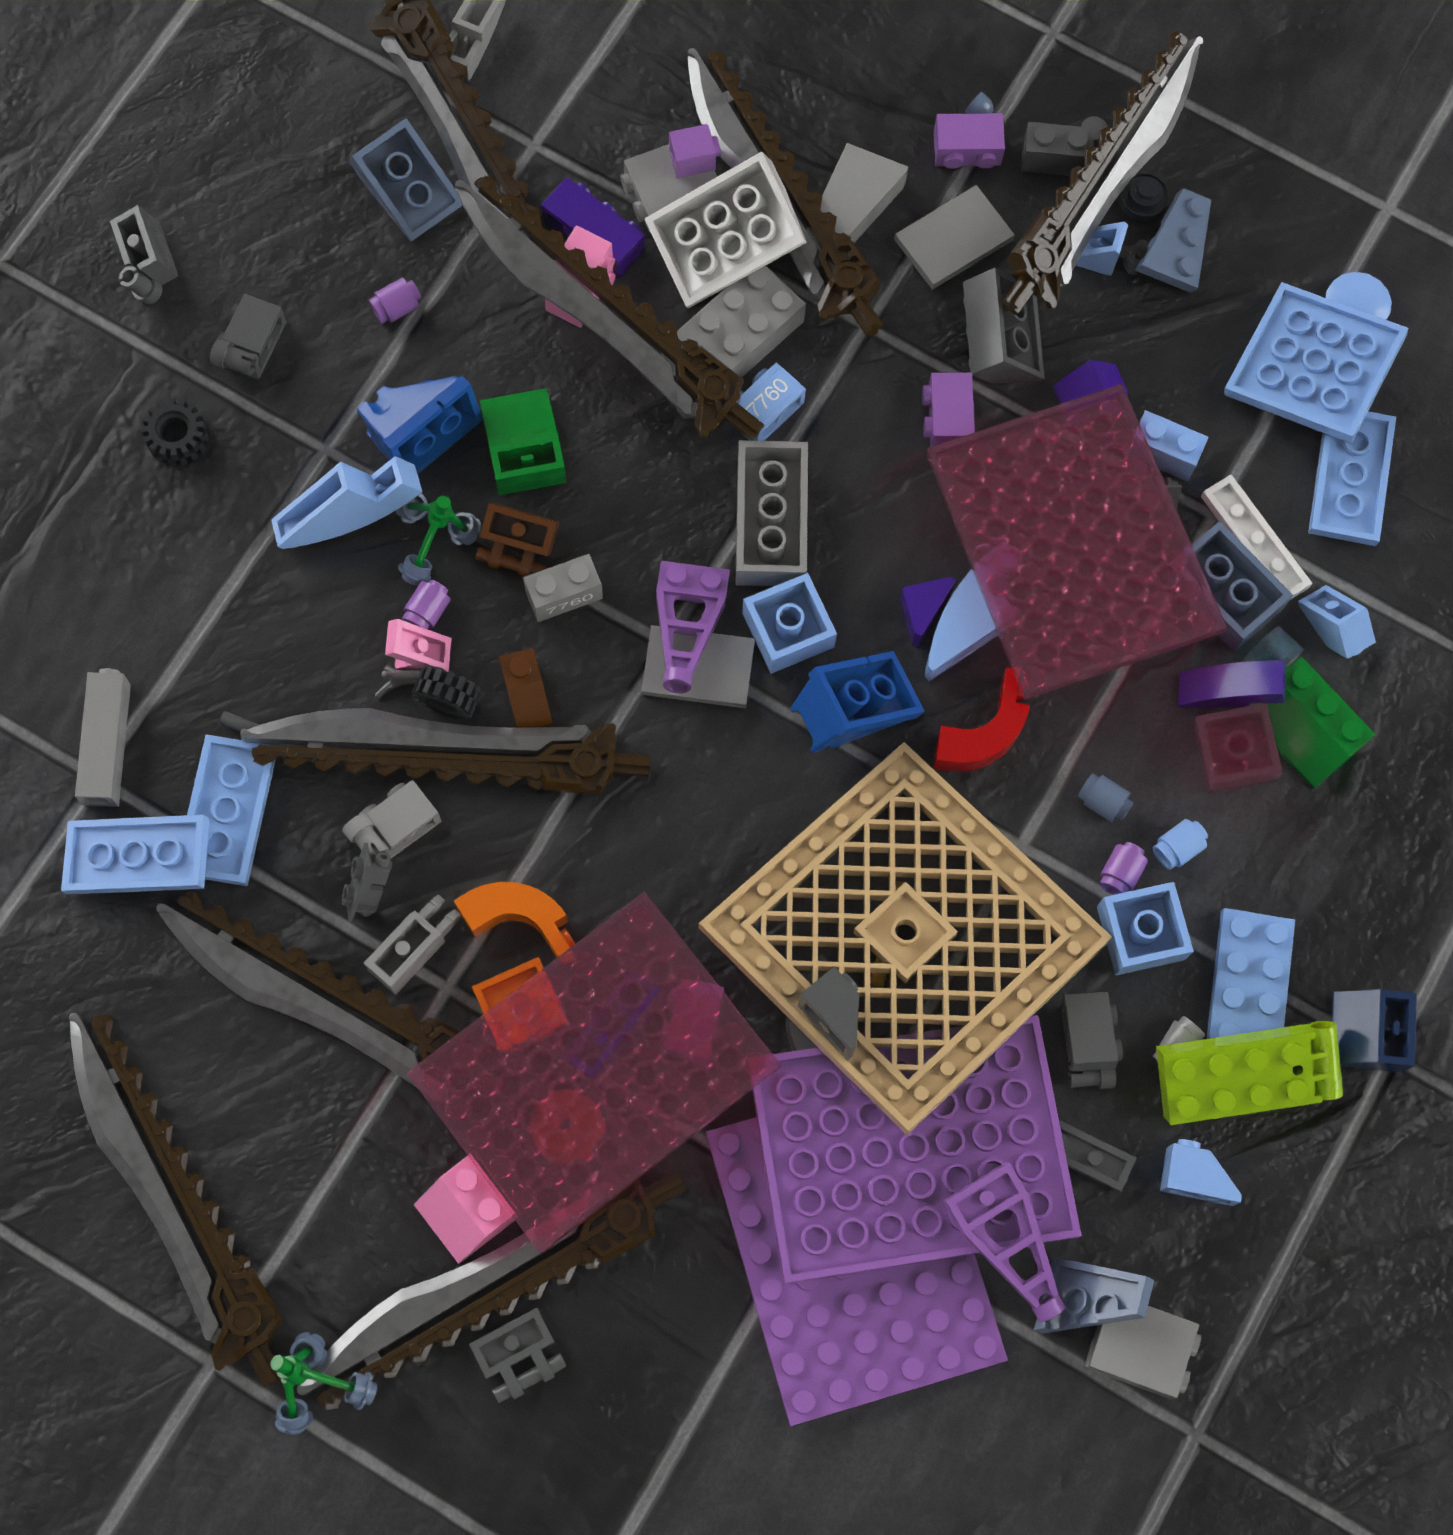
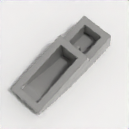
(473, 30)

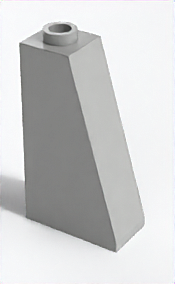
(860, 190)

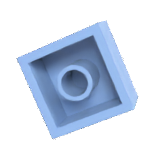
(789, 623)
(1145, 928)

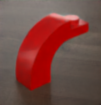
(976, 748)

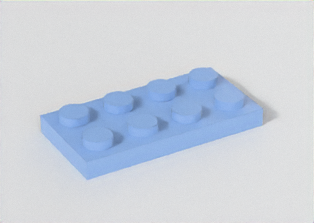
(1353, 482)
(233, 797)
(135, 854)
(1250, 973)

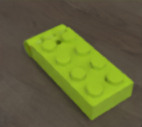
(1249, 1072)

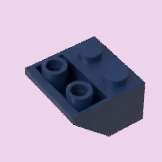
(1375, 1029)

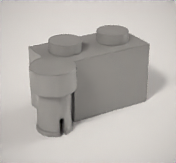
(394, 822)

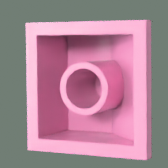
(463, 1210)

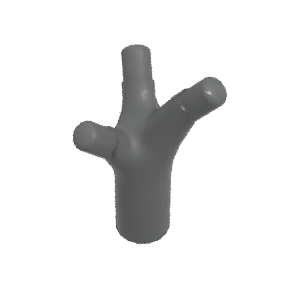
(397, 679)

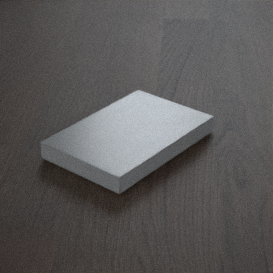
(954, 237)
(719, 677)

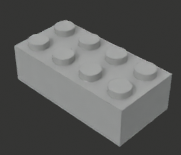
(746, 320)
(771, 512)

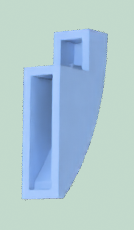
(345, 502)
(961, 629)

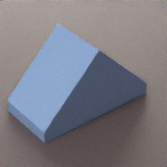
(1104, 248)

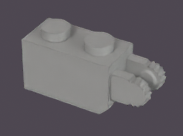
(410, 946)

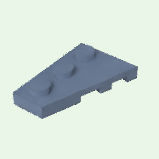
(1179, 244)
(1095, 1296)

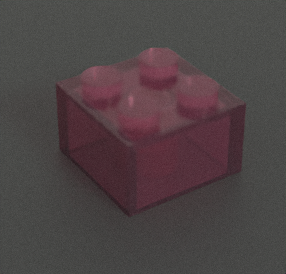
(1237, 748)

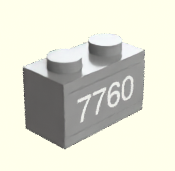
(563, 587)

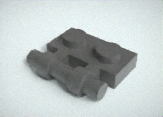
(512, 1344)

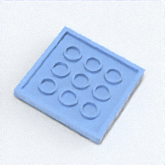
(1316, 362)

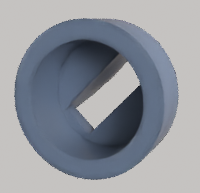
(980, 105)

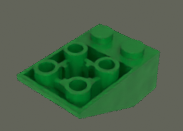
(523, 441)

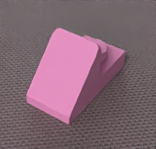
(416, 646)

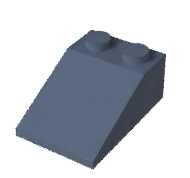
(406, 180)

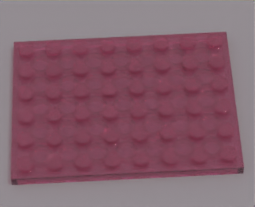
(1075, 541)
(593, 1071)

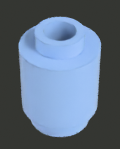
(1180, 844)

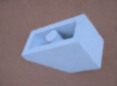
(1338, 621)
(1197, 1174)

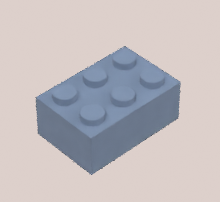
(1240, 584)

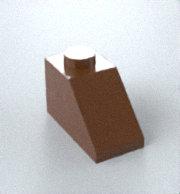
(525, 689)

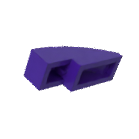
(1233, 685)

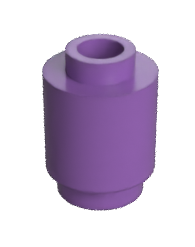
(395, 300)
(426, 604)
(1123, 868)

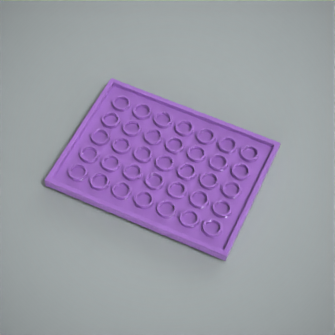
(868, 1197)
(852, 1333)

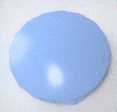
(1362, 293)

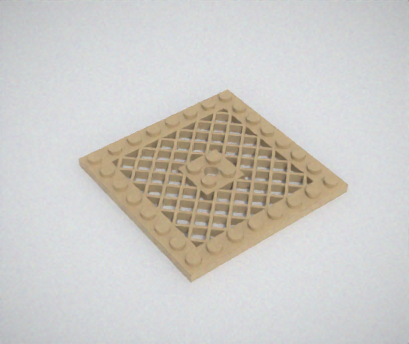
(906, 773)

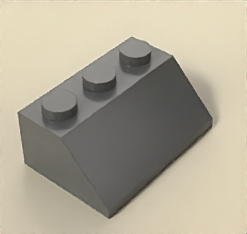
(1001, 343)

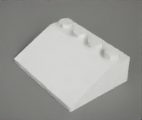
(726, 229)

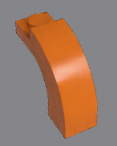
(512, 901)

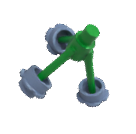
(462, 528)
(295, 1369)

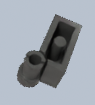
(1057, 147)
(144, 254)
(249, 336)
(1090, 1039)

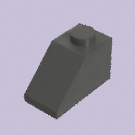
(833, 1009)

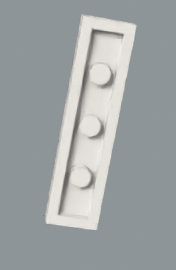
(1246, 523)

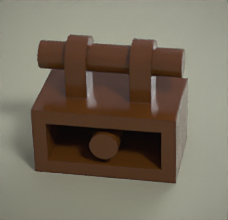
(520, 530)

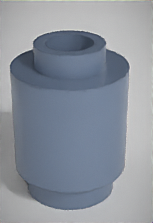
(1105, 797)

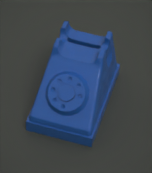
(421, 419)
(856, 699)

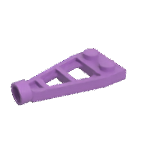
(689, 584)
(984, 1200)

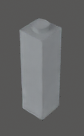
(103, 738)

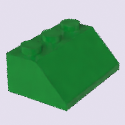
(1314, 725)

